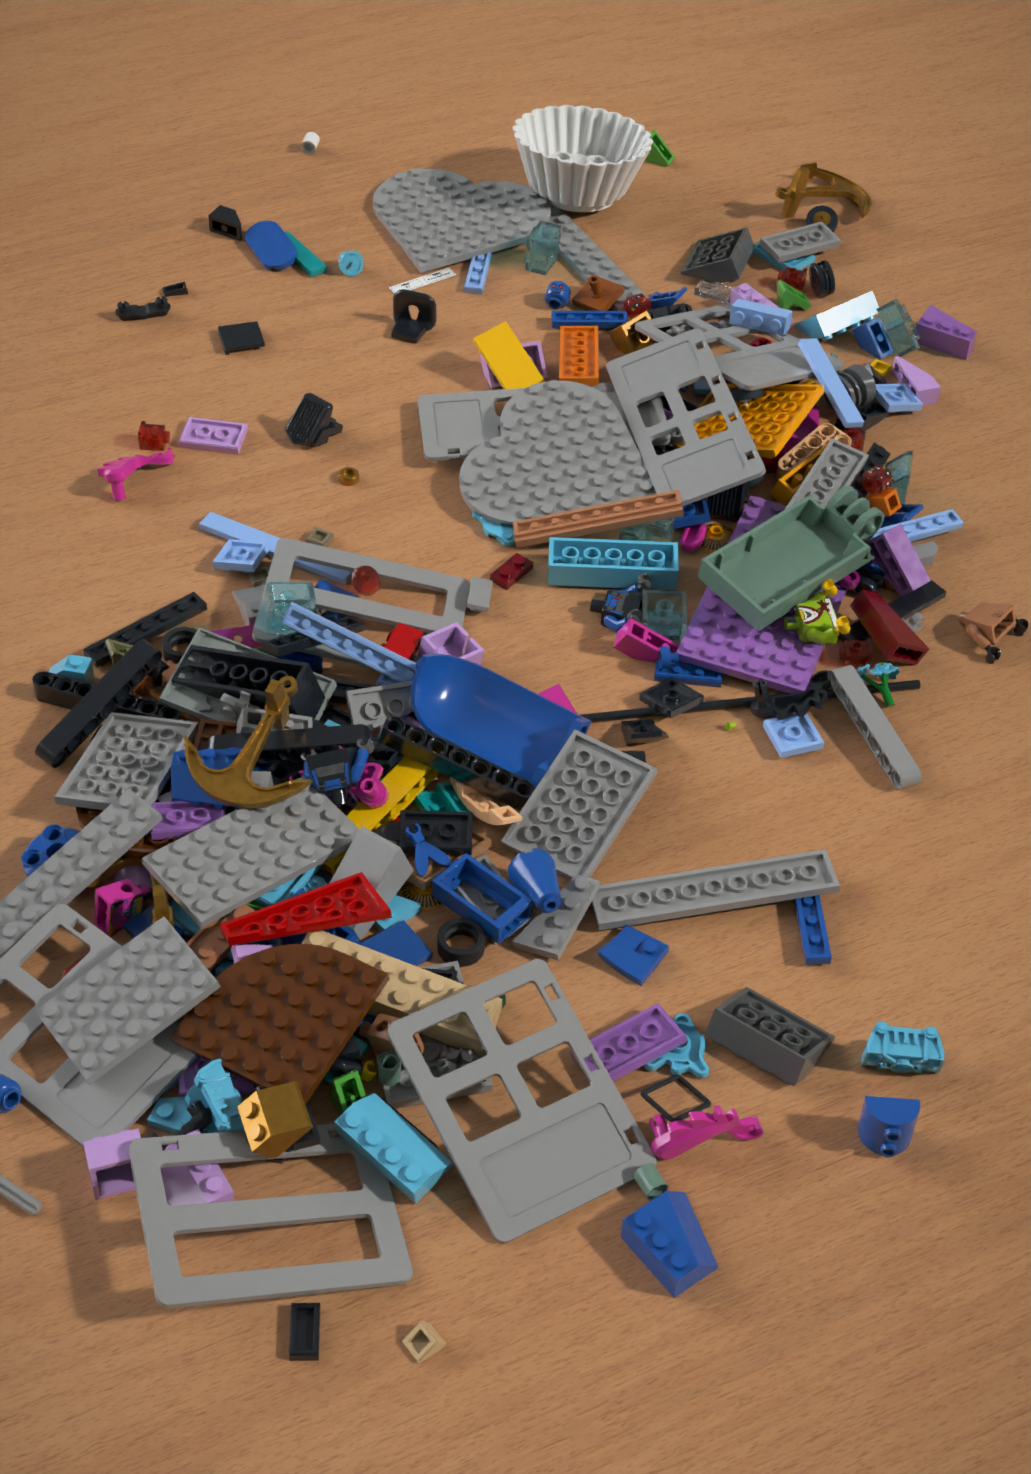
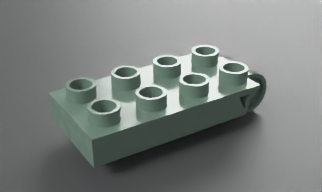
(792, 556)

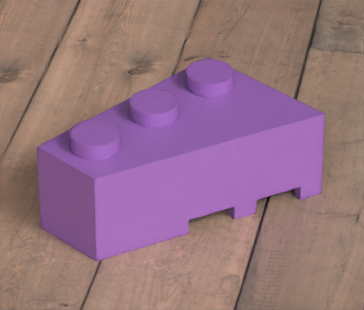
(945, 333)
(898, 560)

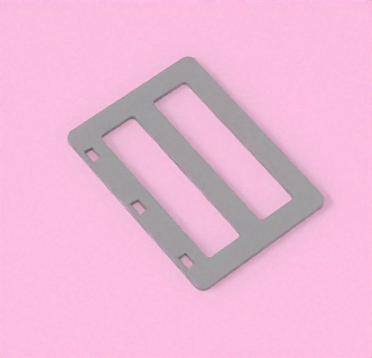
(289, 550)
(164, 1221)

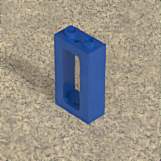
(469, 870)

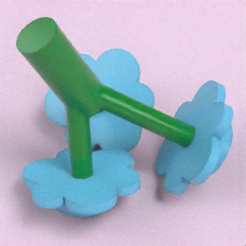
(885, 672)

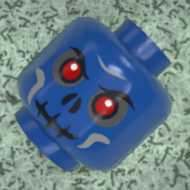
(557, 295)

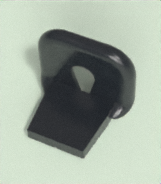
(406, 327)

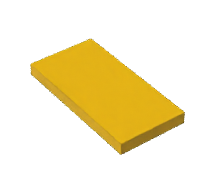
(507, 358)

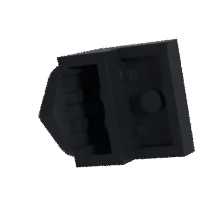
(312, 422)
(729, 503)

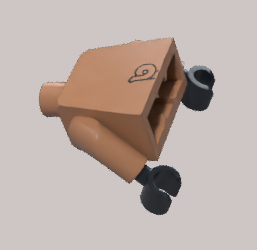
(989, 623)

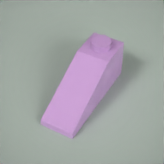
(919, 381)

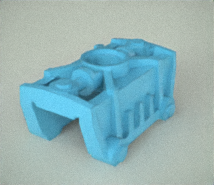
(904, 1049)
(217, 1093)

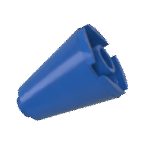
(536, 878)

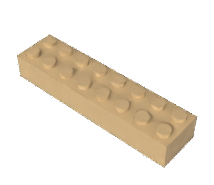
(412, 990)

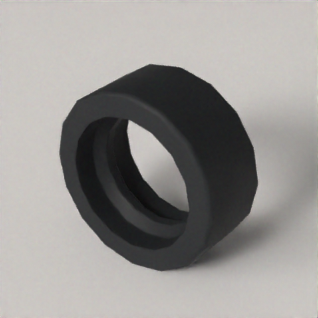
(173, 638)
(465, 927)

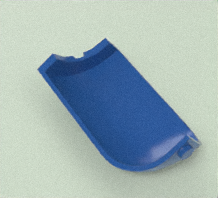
(491, 715)

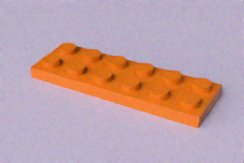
(579, 355)

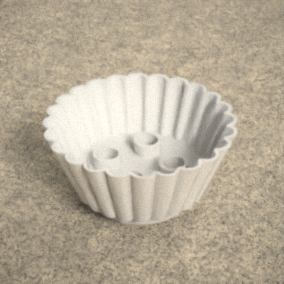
(580, 155)

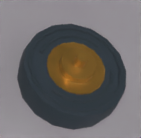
(823, 214)

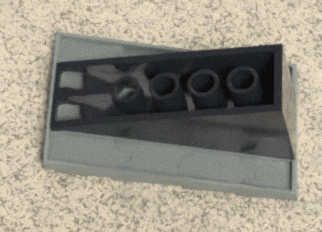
(222, 666)

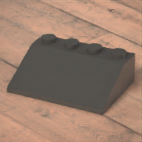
(720, 256)
(768, 1035)

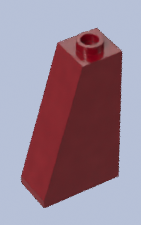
(887, 629)

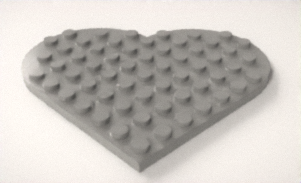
(449, 219)
(555, 455)

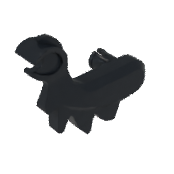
(785, 705)

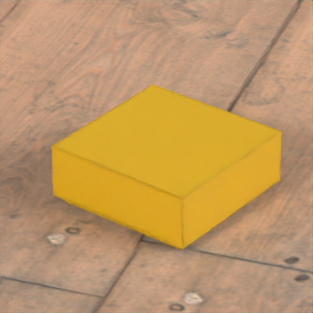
(882, 367)

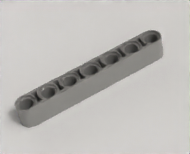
(874, 727)

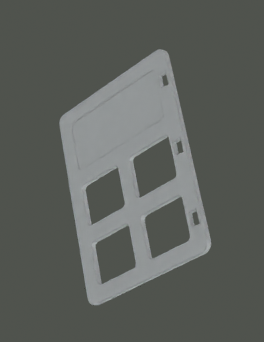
(747, 366)
(66, 1097)
(550, 1155)

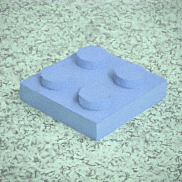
(897, 398)
(241, 555)
(793, 735)

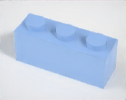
(760, 317)

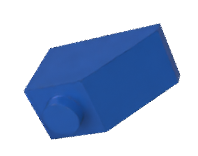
(873, 338)

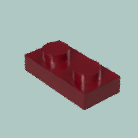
(511, 571)

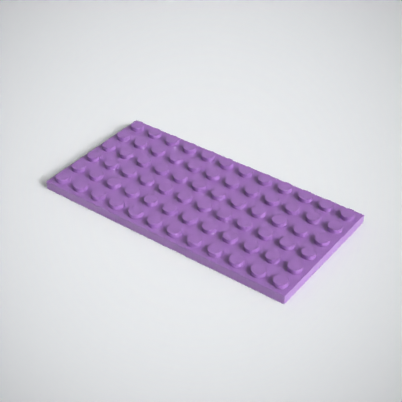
(732, 646)

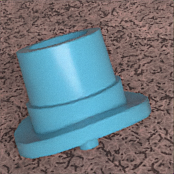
(351, 263)

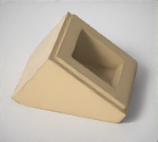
(423, 1341)

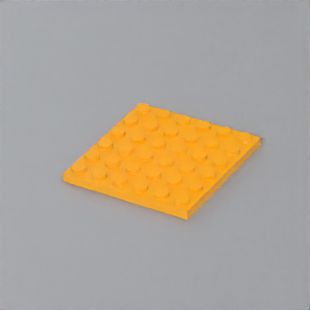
(768, 418)

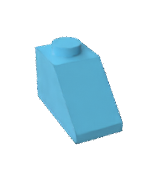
(75, 667)

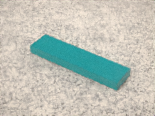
(306, 259)

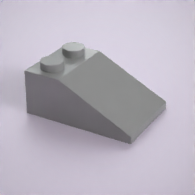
(248, 602)

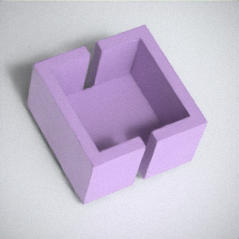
(451, 641)
(110, 1163)

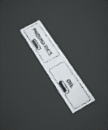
(424, 280)

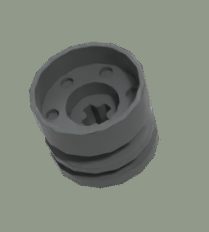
(858, 384)

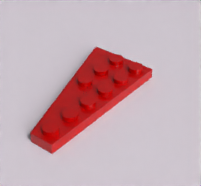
(326, 907)

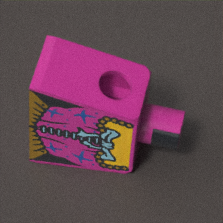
(118, 904)

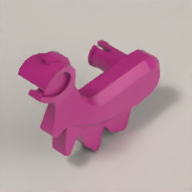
(117, 471)
(369, 788)
(683, 1135)

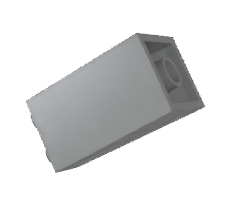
(380, 863)

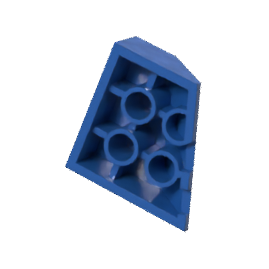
(183, 785)
(670, 1241)

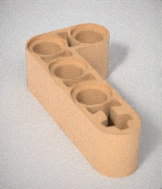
(809, 446)

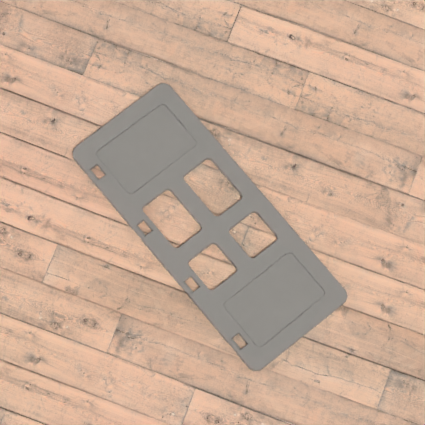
(469, 418)
(701, 465)

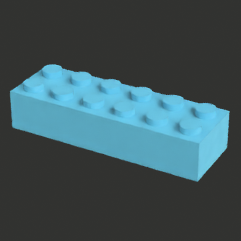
(612, 563)

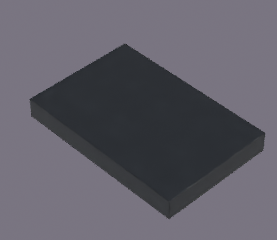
(442, 829)

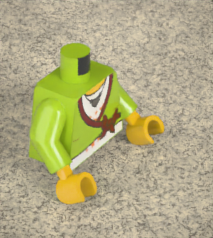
(816, 618)

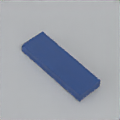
(688, 674)

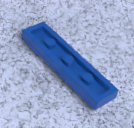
(602, 319)
(812, 930)

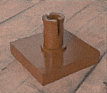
(598, 294)

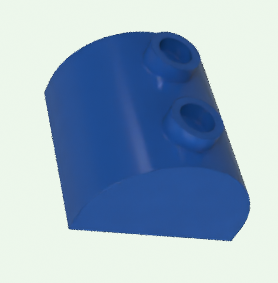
(887, 1124)

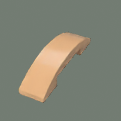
(483, 806)

